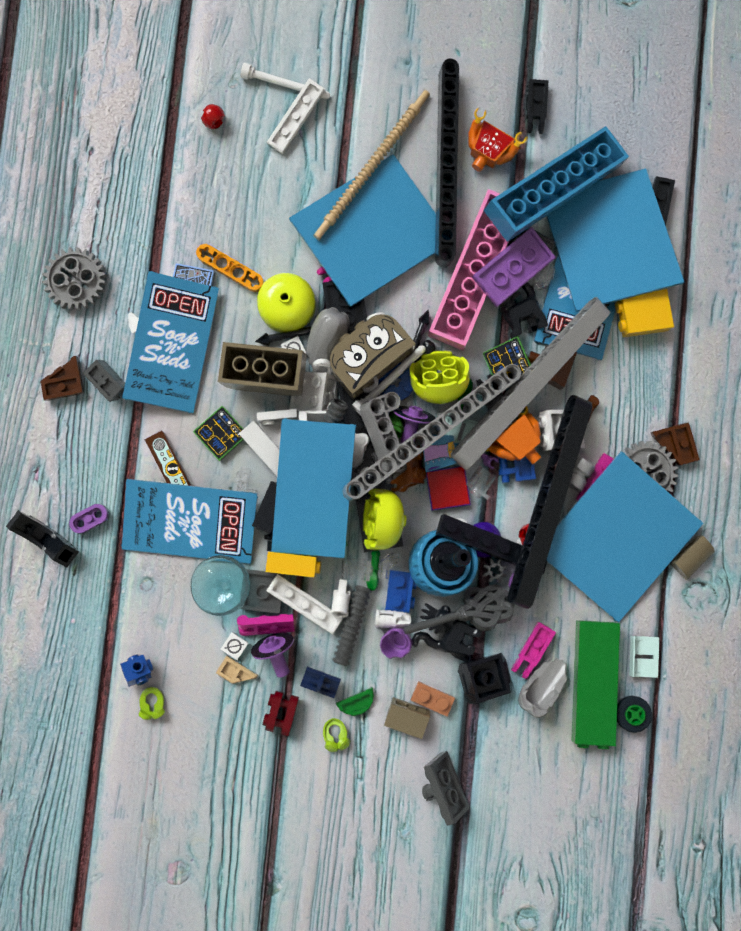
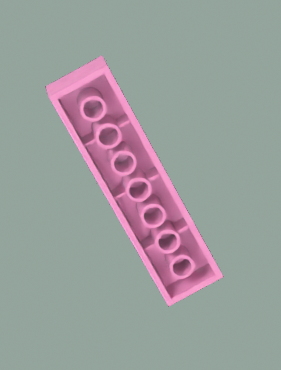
(463, 295)

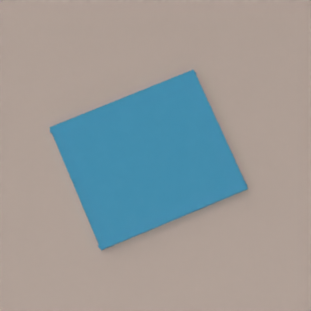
(376, 237)
(614, 241)
(620, 536)

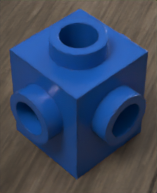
(137, 670)

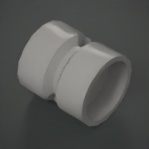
(582, 470)

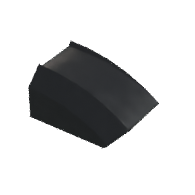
(485, 678)

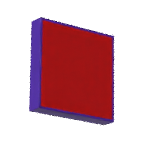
(447, 488)

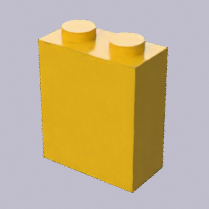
(645, 314)
(293, 564)

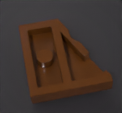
(63, 382)
(679, 442)

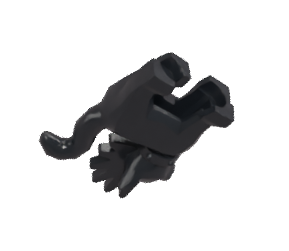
(524, 310)
(453, 636)

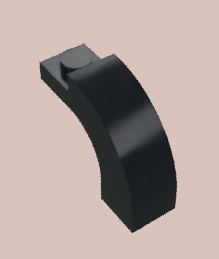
(44, 537)

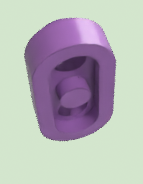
(89, 517)

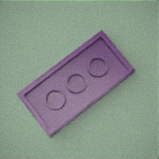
(513, 267)

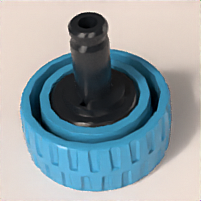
(442, 565)

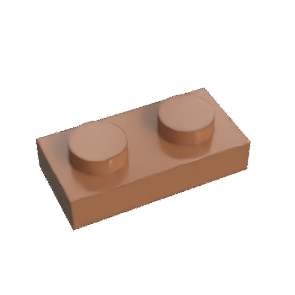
(432, 698)

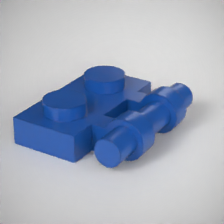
(522, 469)

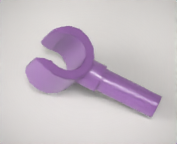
(487, 460)

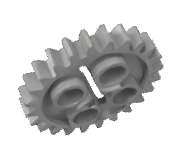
(85, 265)
(640, 454)

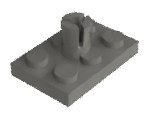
(445, 788)

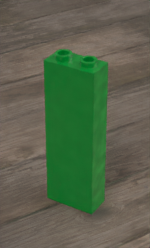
(595, 684)

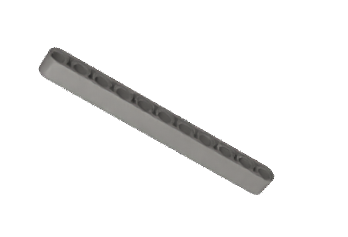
(530, 383)
(441, 427)

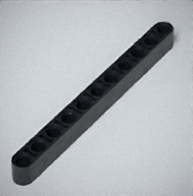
(448, 153)
(549, 502)

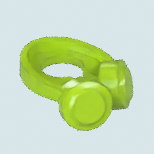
(145, 712)
(343, 741)

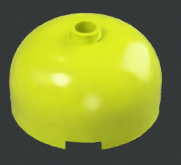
(286, 314)
(443, 386)
(383, 519)

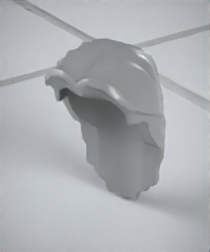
(325, 333)
(543, 688)

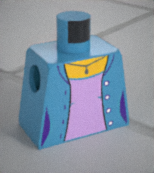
(438, 453)

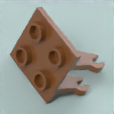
(412, 476)

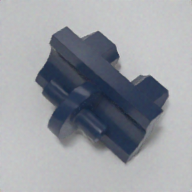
(320, 682)

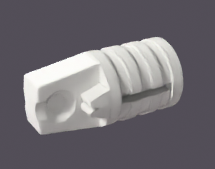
(340, 600)
(392, 619)

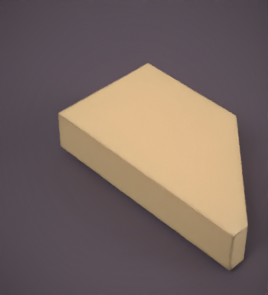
(234, 671)

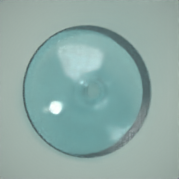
(207, 587)

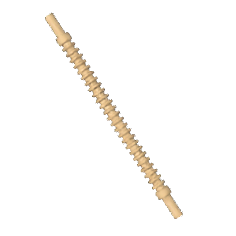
(413, 110)

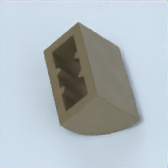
(692, 556)
(407, 718)

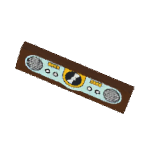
(166, 459)

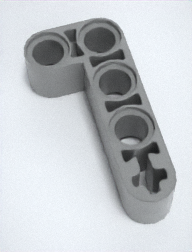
(387, 433)

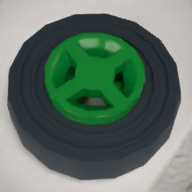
(639, 718)

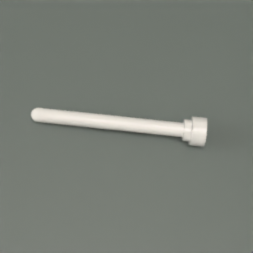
(249, 72)
(390, 378)

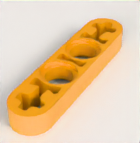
(230, 267)

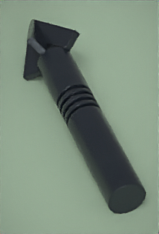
(424, 321)
(267, 339)

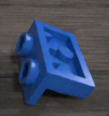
(400, 592)

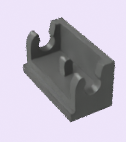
(105, 380)

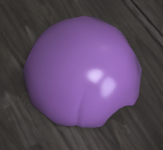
(395, 643)

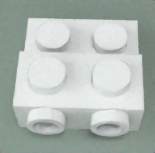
(549, 423)

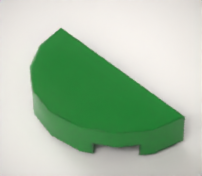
(357, 703)

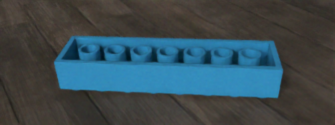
(555, 183)

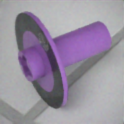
(413, 416)
(272, 648)

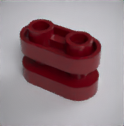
(276, 701)

